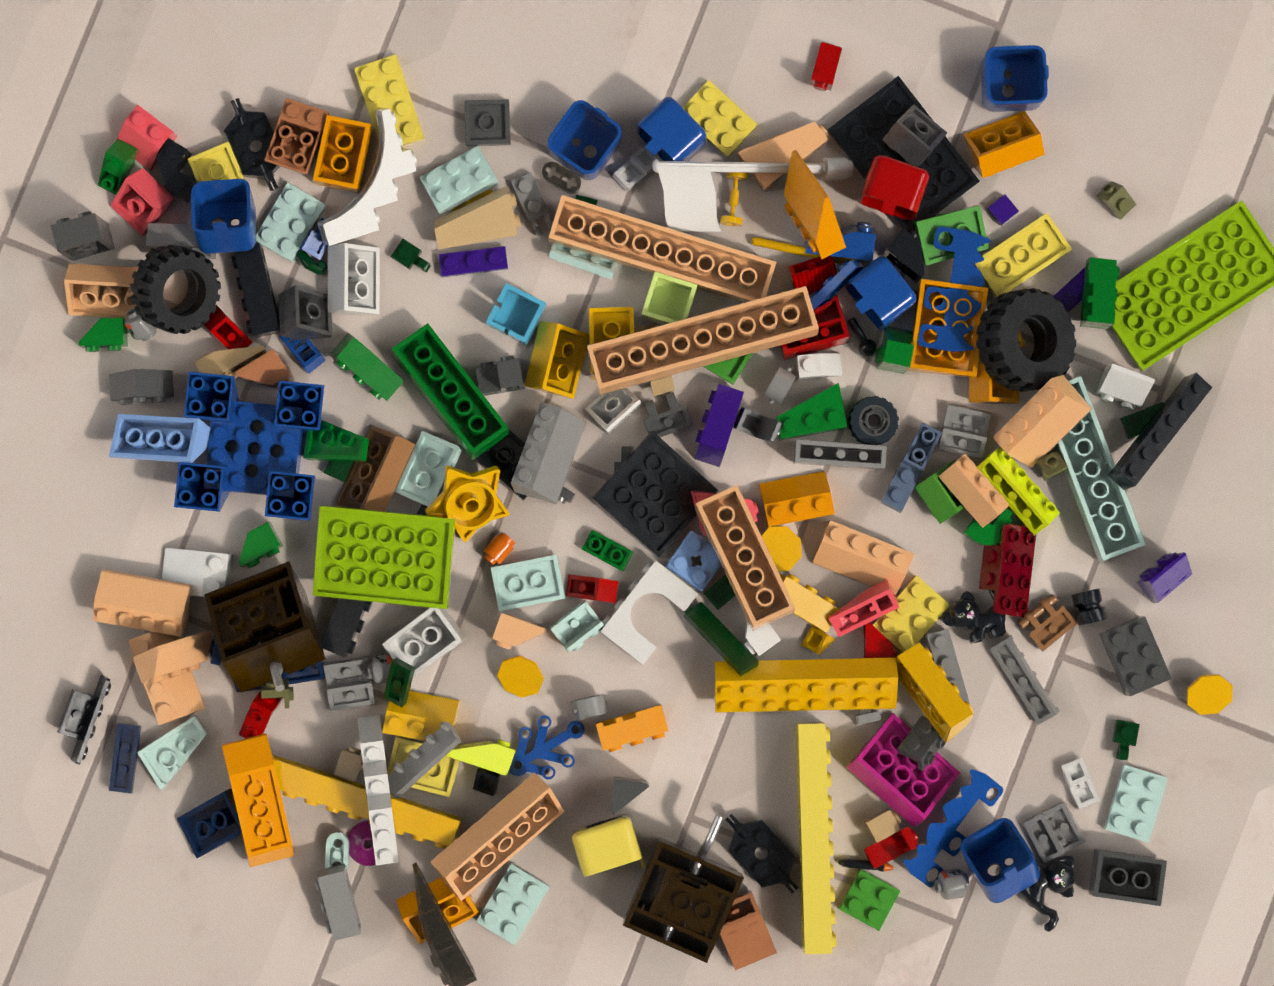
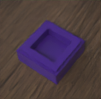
(1003, 210)

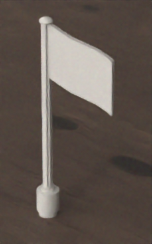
(691, 195)

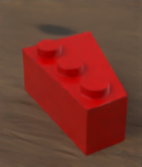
(831, 332)

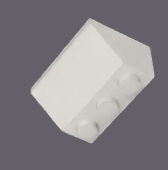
(353, 279)

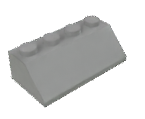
(548, 453)

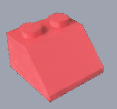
(146, 135)
(141, 201)

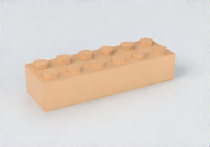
(744, 557)
(497, 836)

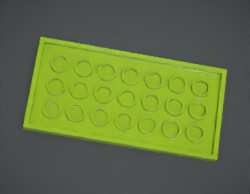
(1192, 285)

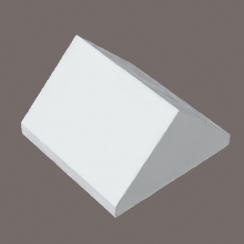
(613, 408)

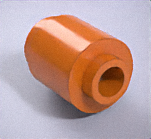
(498, 549)

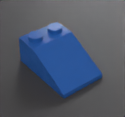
(858, 241)

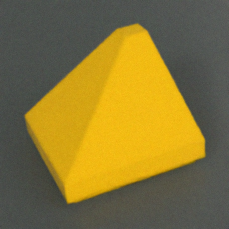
(817, 640)

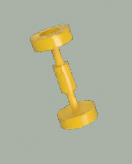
(733, 201)

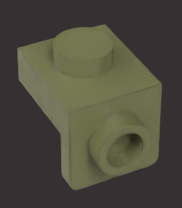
(1116, 199)
(1051, 465)
(268, 691)

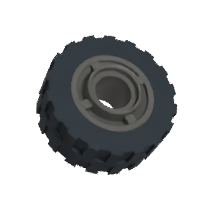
(886, 417)

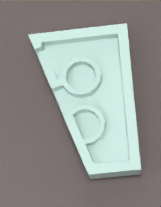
(171, 751)

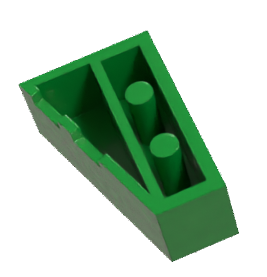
(1099, 293)
(895, 350)

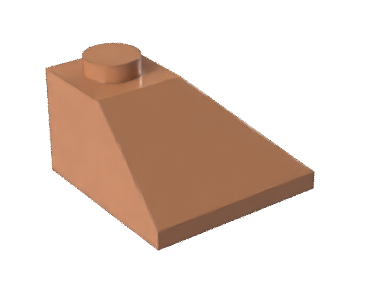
(266, 370)

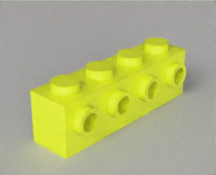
(1018, 490)

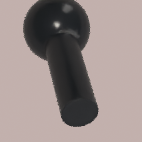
(867, 346)

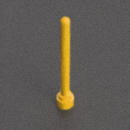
(790, 248)

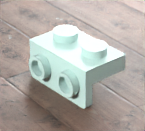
(577, 626)

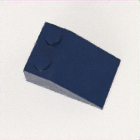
(211, 824)

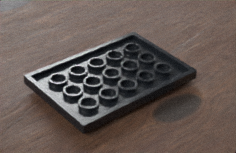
(861, 140)

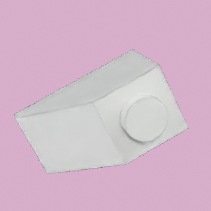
(818, 365)

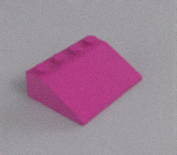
(897, 777)

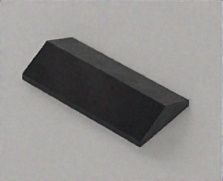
(506, 456)

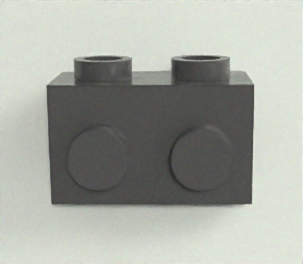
(922, 743)

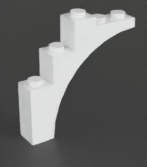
(390, 162)
(377, 790)

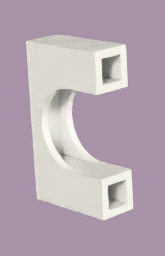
(655, 580)

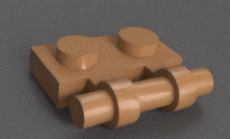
(1051, 628)

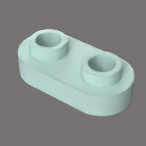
(337, 854)

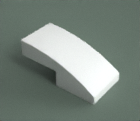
(635, 168)
(1080, 783)

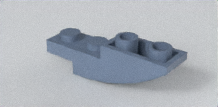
(911, 467)

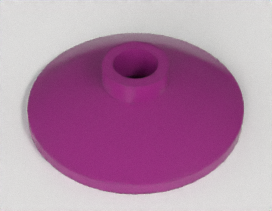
(357, 849)

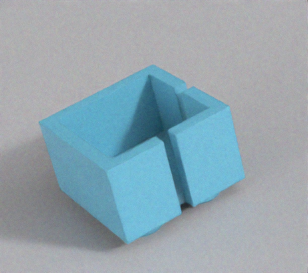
(517, 314)

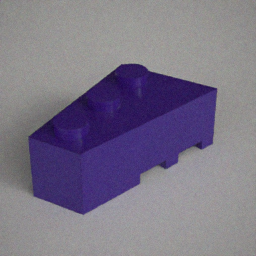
(718, 424)

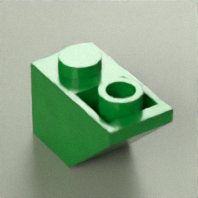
(116, 166)
(106, 333)
(259, 543)

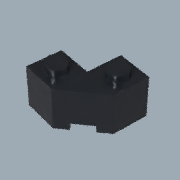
(171, 162)

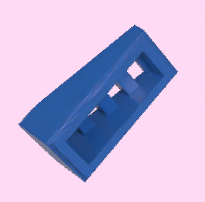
(311, 359)

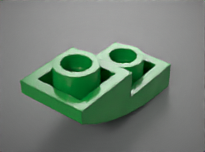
(607, 550)

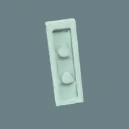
(583, 261)

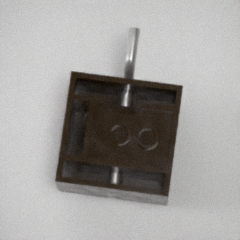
(272, 605)
(684, 897)

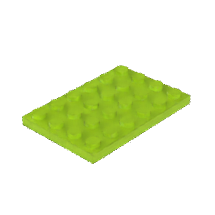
(384, 556)

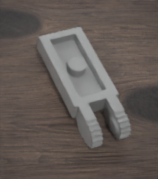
(531, 201)

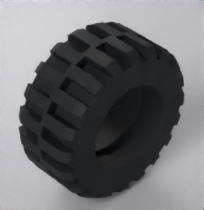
(150, 284)

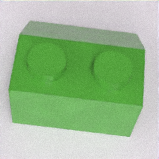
(938, 496)

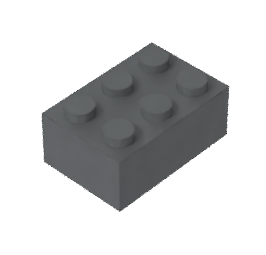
(82, 236)
(1135, 656)
(1127, 877)

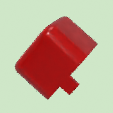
(894, 187)

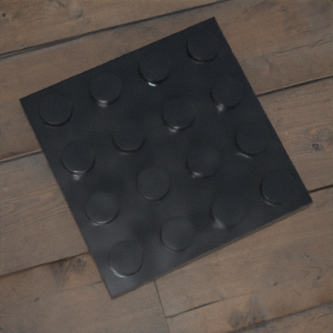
(653, 493)

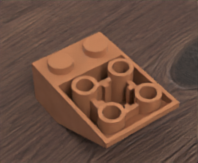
(297, 136)
(746, 932)

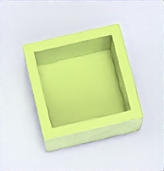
(668, 299)

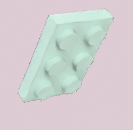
(459, 180)
(289, 222)
(426, 469)
(528, 583)
(1136, 803)
(513, 904)

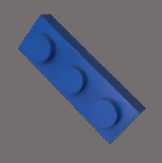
(835, 283)

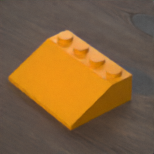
(811, 209)
(941, 361)

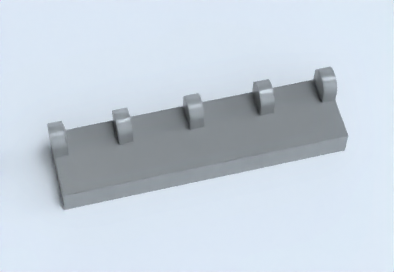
(1024, 680)
(422, 759)

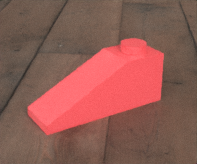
(864, 608)

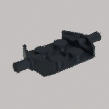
(243, 130)
(766, 871)

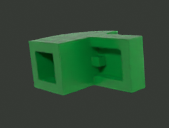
(990, 533)

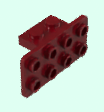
(1009, 570)

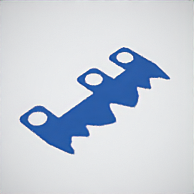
(965, 273)
(941, 834)

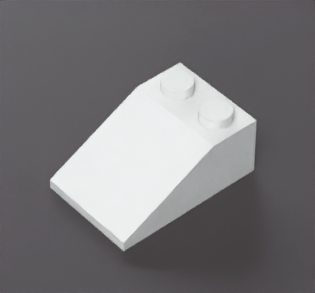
(197, 568)
(425, 639)

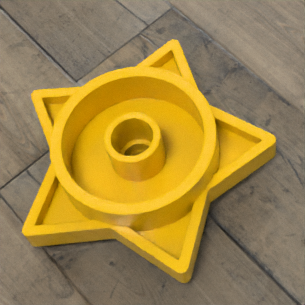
(469, 499)

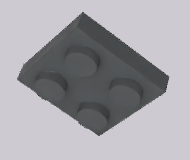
(487, 122)

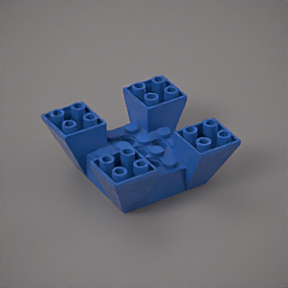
(216, 401)

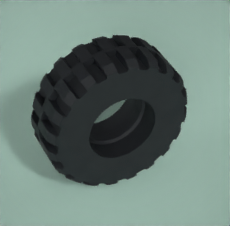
(1000, 345)

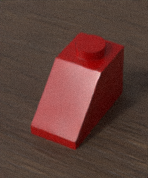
(227, 331)
(592, 588)
(876, 644)

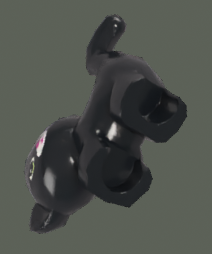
(967, 615)
(1057, 878)

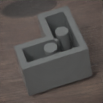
(500, 378)
(141, 384)

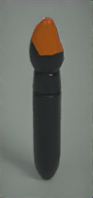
(863, 864)

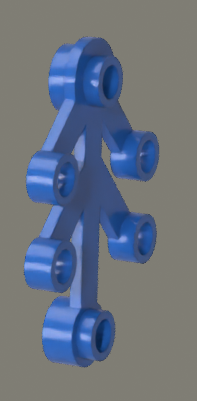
(542, 750)

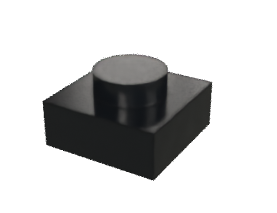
(486, 781)

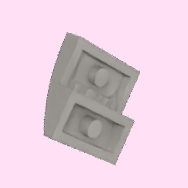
(964, 430)
(349, 683)
(1054, 832)

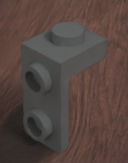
(757, 425)

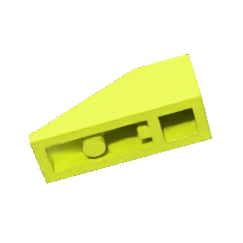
(486, 754)

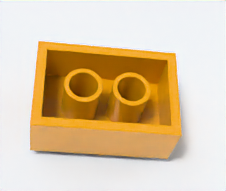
(343, 154)

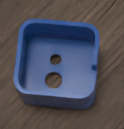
(1027, 78)
(593, 129)
(671, 132)
(224, 201)
(881, 292)
(992, 847)

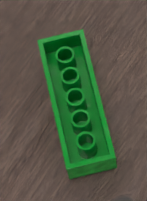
(450, 391)

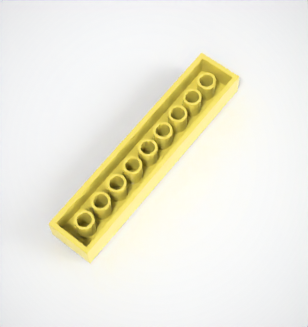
(814, 840)

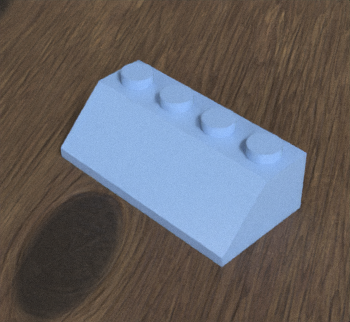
(159, 438)

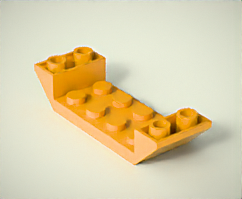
(258, 800)

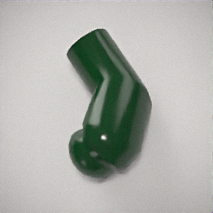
(309, 264)

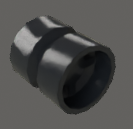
(1089, 607)

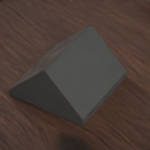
(625, 791)

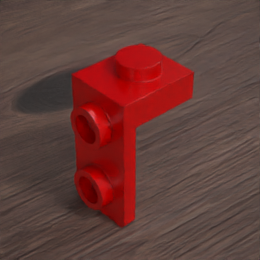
(825, 66)
(258, 716)
(891, 847)

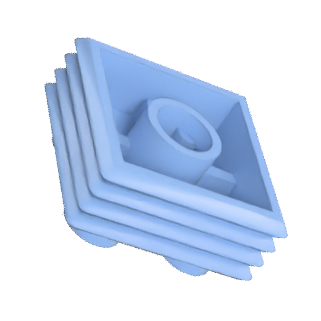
(681, 563)

